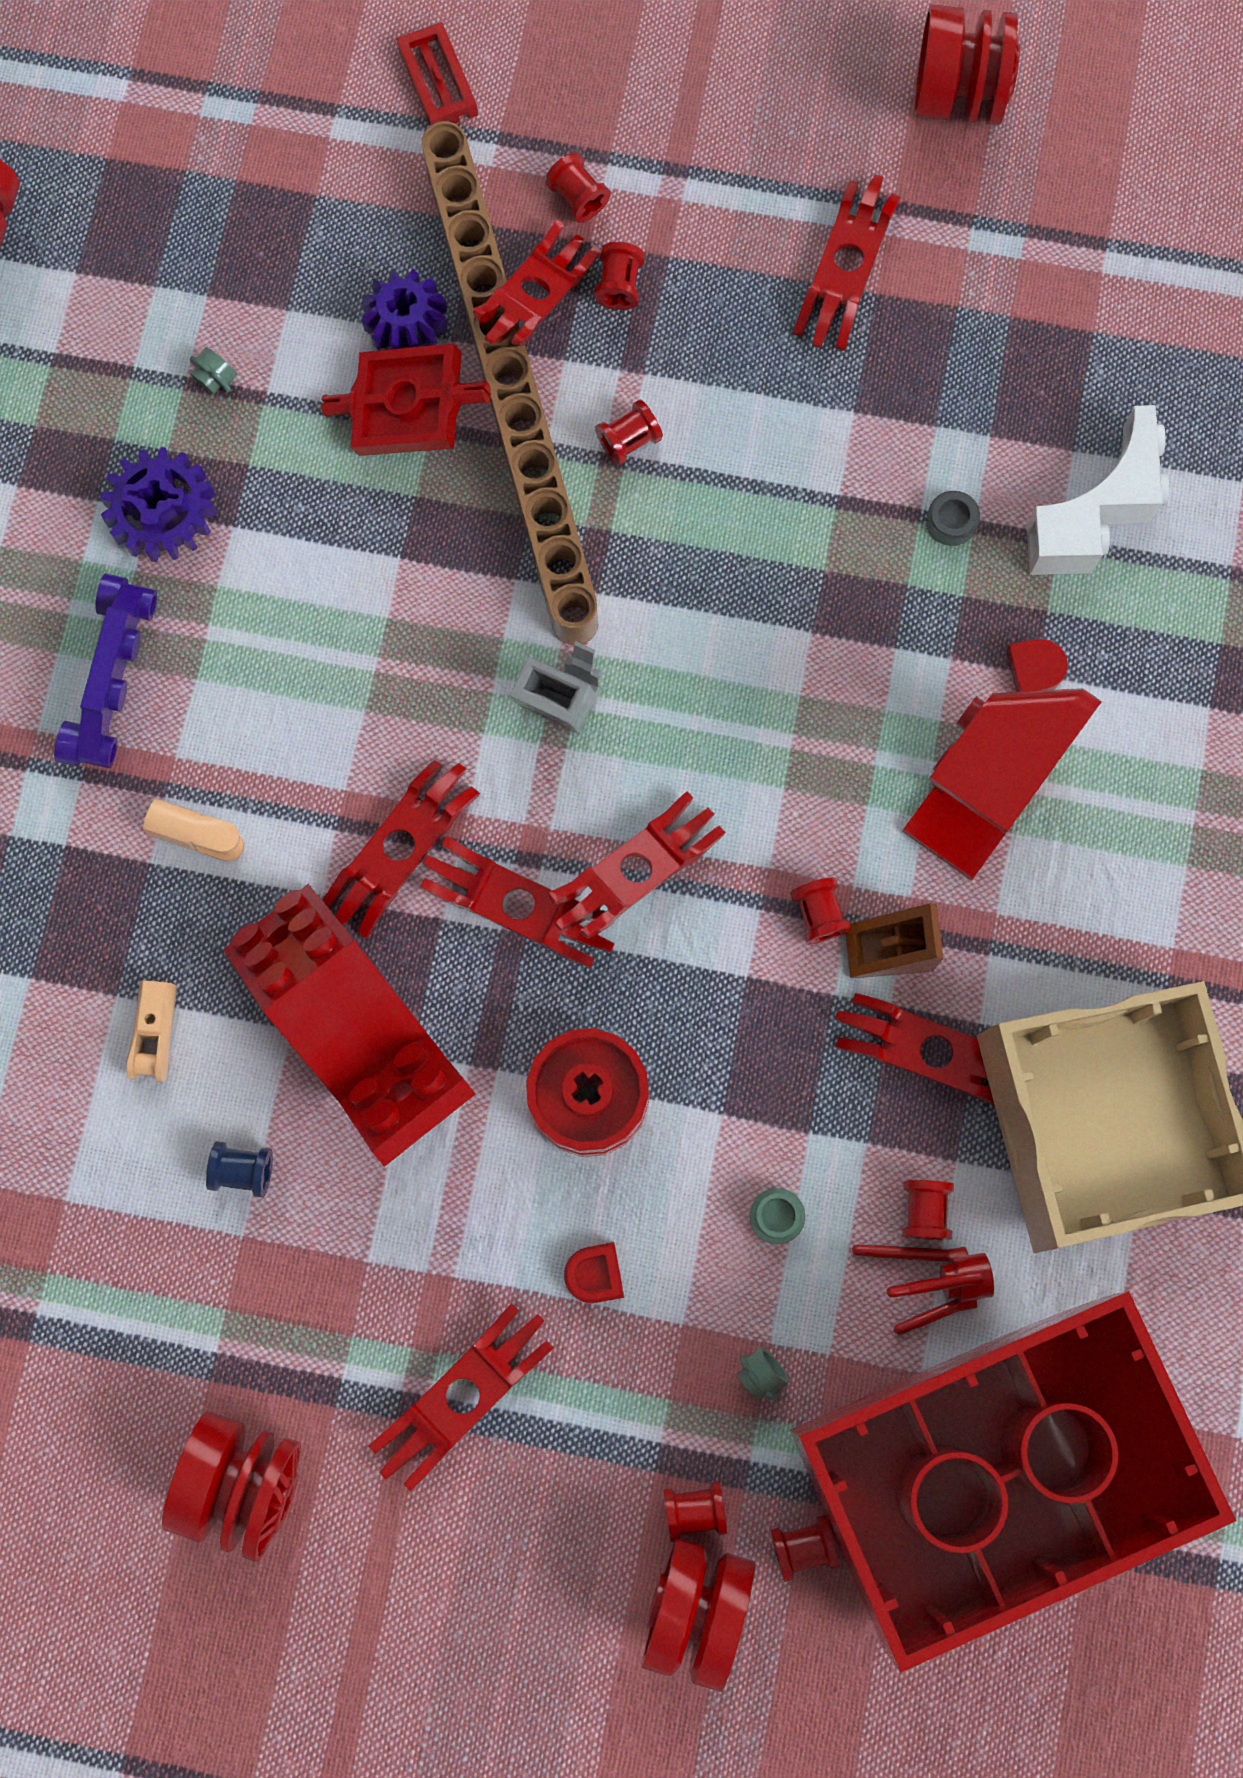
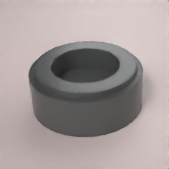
(953, 518)

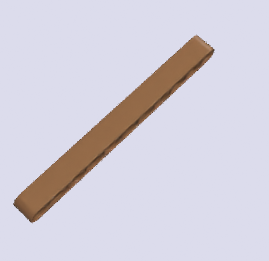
(515, 401)

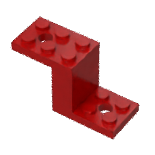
(347, 1023)

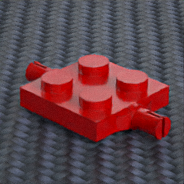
(406, 399)

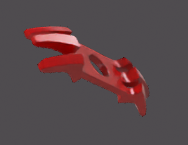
(540, 269)
(842, 286)
(414, 817)
(656, 847)
(486, 897)
(903, 1043)
(433, 1415)

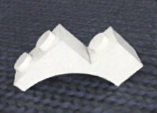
(1076, 533)

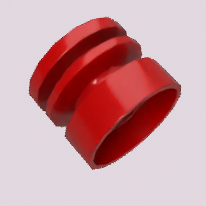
(966, 65)
(231, 1485)

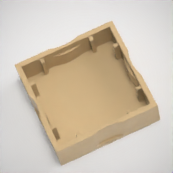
(1116, 1115)

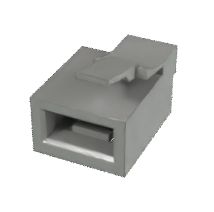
(560, 695)

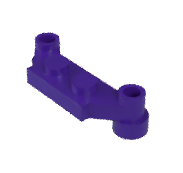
(105, 690)

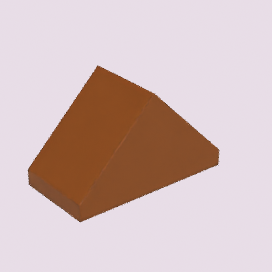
(895, 943)

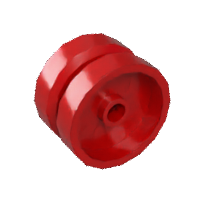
(583, 1060)
(698, 1614)

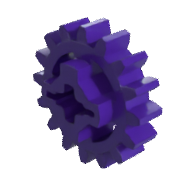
(142, 495)

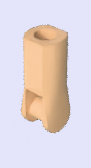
(193, 831)
(152, 1021)

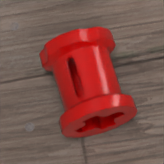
(577, 187)
(619, 275)
(629, 432)
(821, 910)
(927, 1209)
(695, 1511)
(805, 1548)

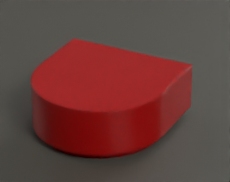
(1037, 664)
(594, 1274)

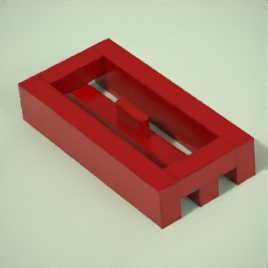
(450, 110)

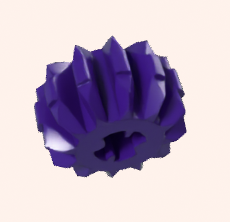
(399, 297)

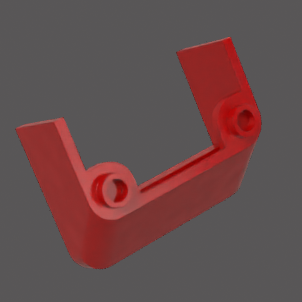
(995, 771)

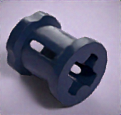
(239, 1169)

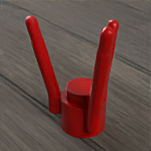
(963, 1278)

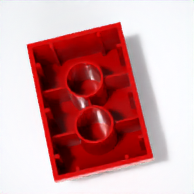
(1011, 1478)

